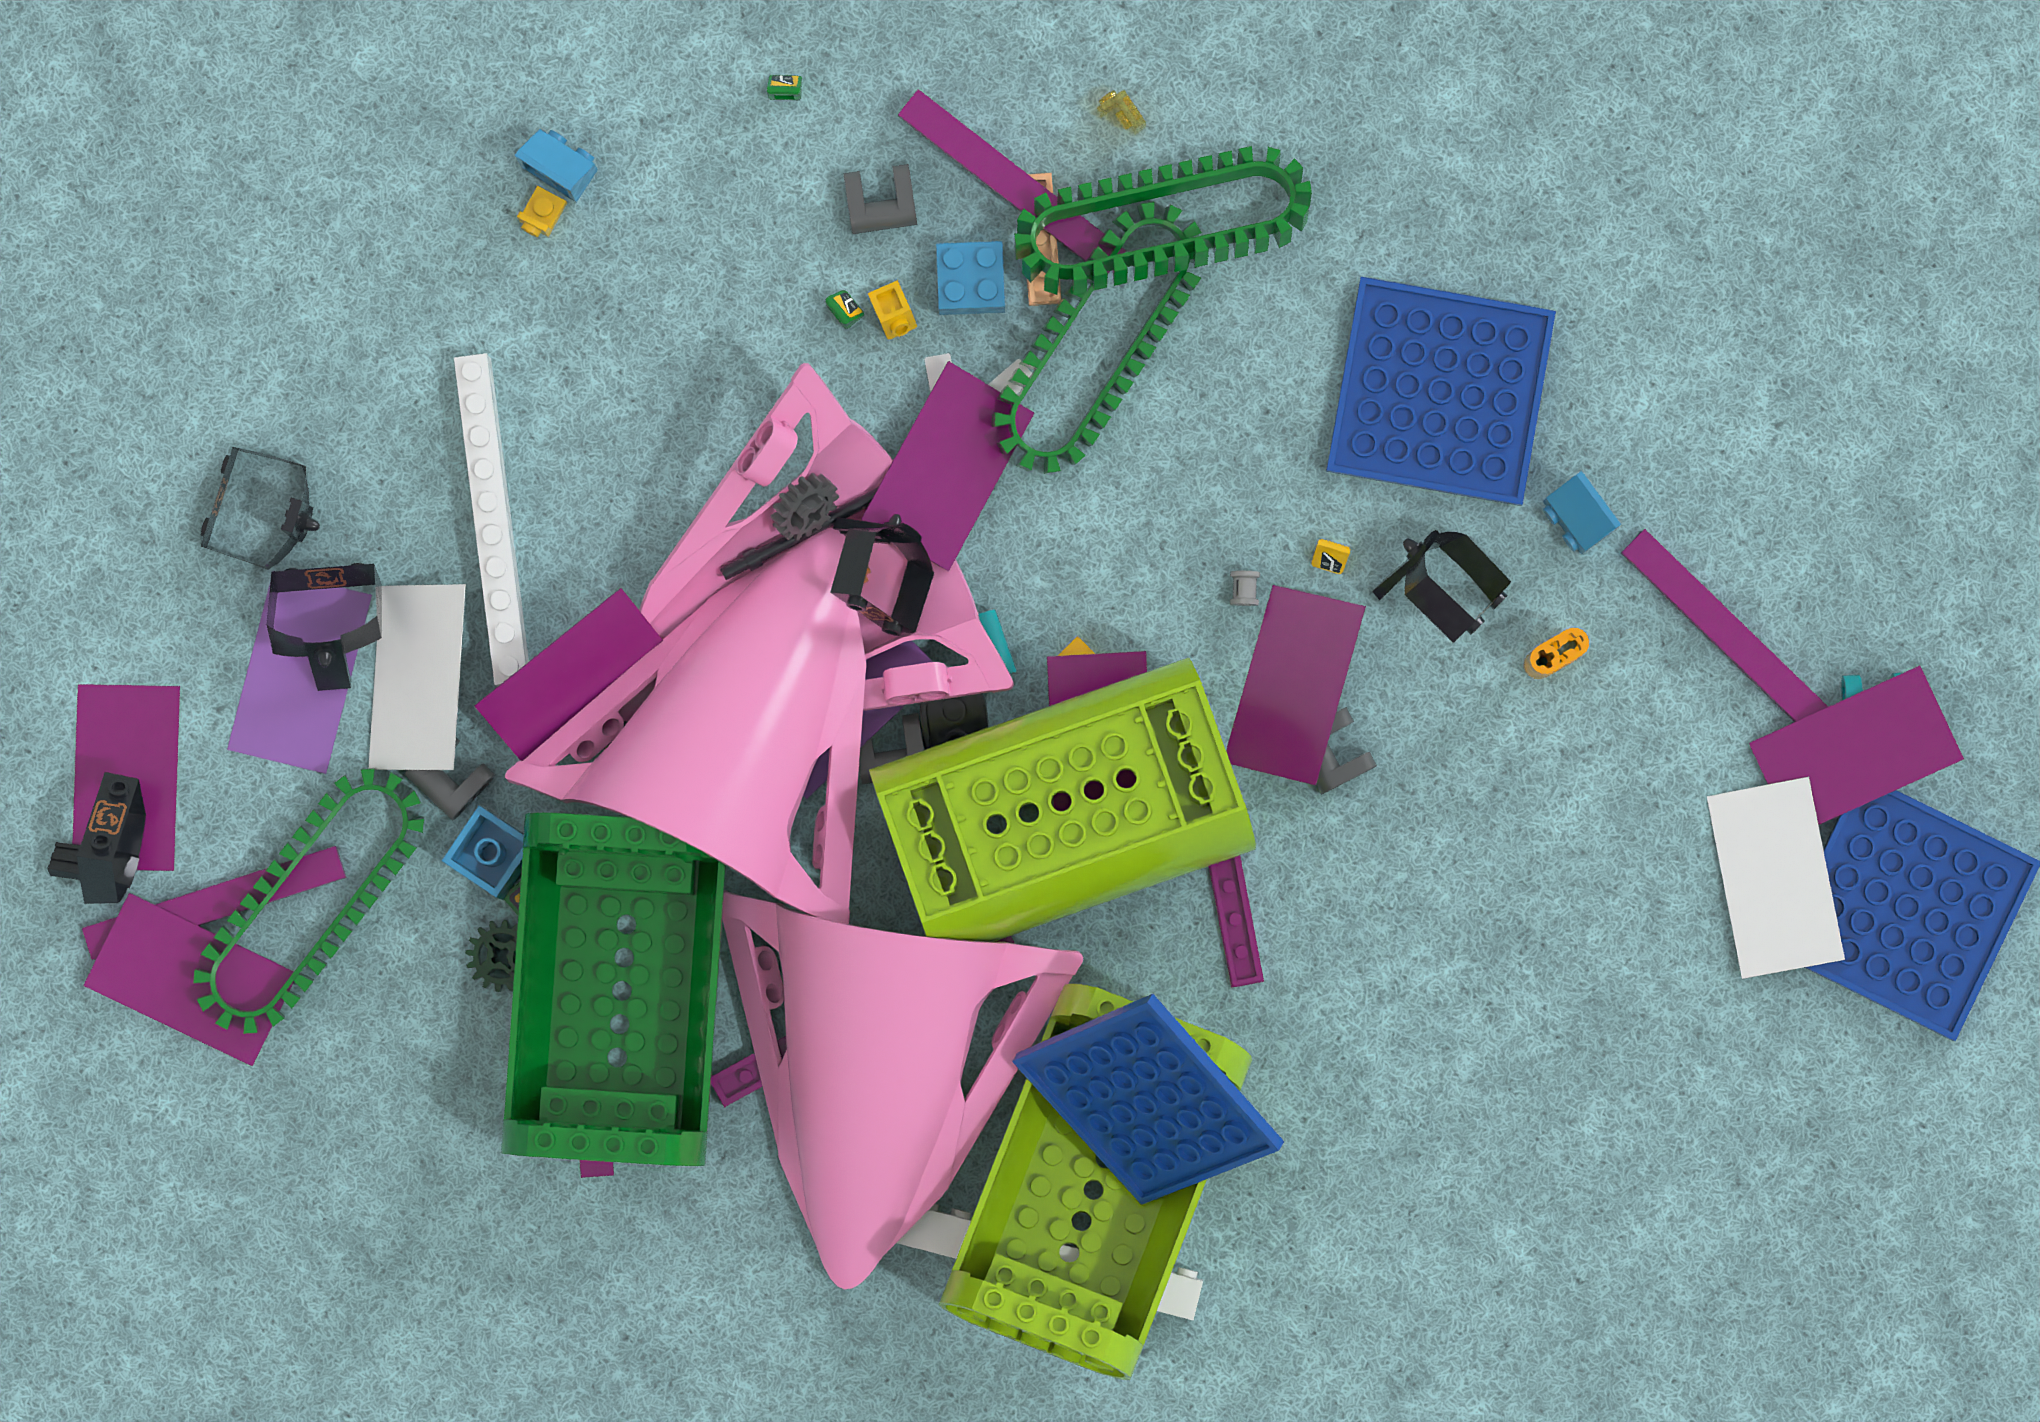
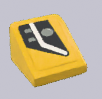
(1330, 556)

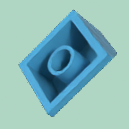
(557, 164)
(1580, 513)

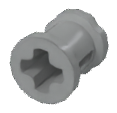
(1244, 588)

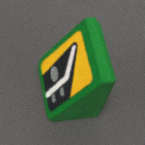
(784, 87)
(844, 308)

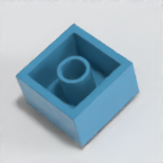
(970, 278)
(488, 853)

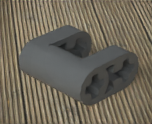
(884, 213)
(914, 744)
(1331, 773)
(447, 793)

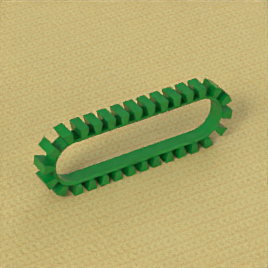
(1029, 226)
(1133, 367)
(340, 930)

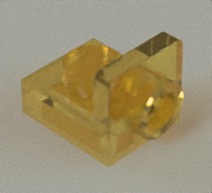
(1128, 113)

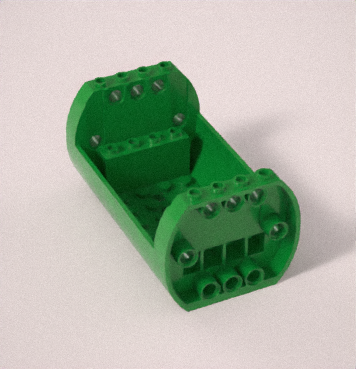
(559, 1084)

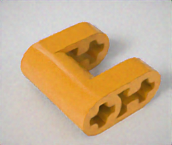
(1549, 651)

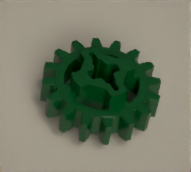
(489, 965)

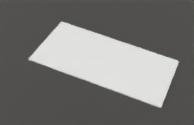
(417, 678)
(1775, 878)

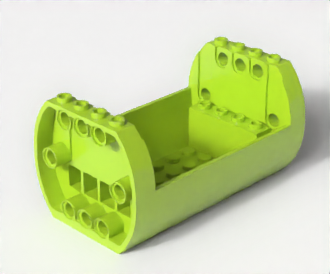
(1168, 824)
(1010, 1258)

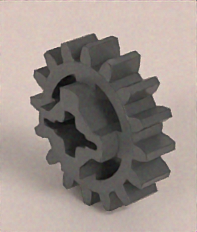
(804, 506)

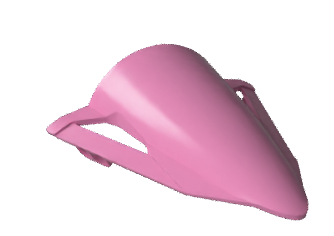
(855, 466)
(734, 730)
(876, 1062)

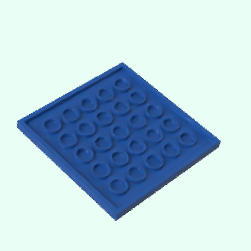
(1441, 391)
(1920, 908)
(1148, 1100)

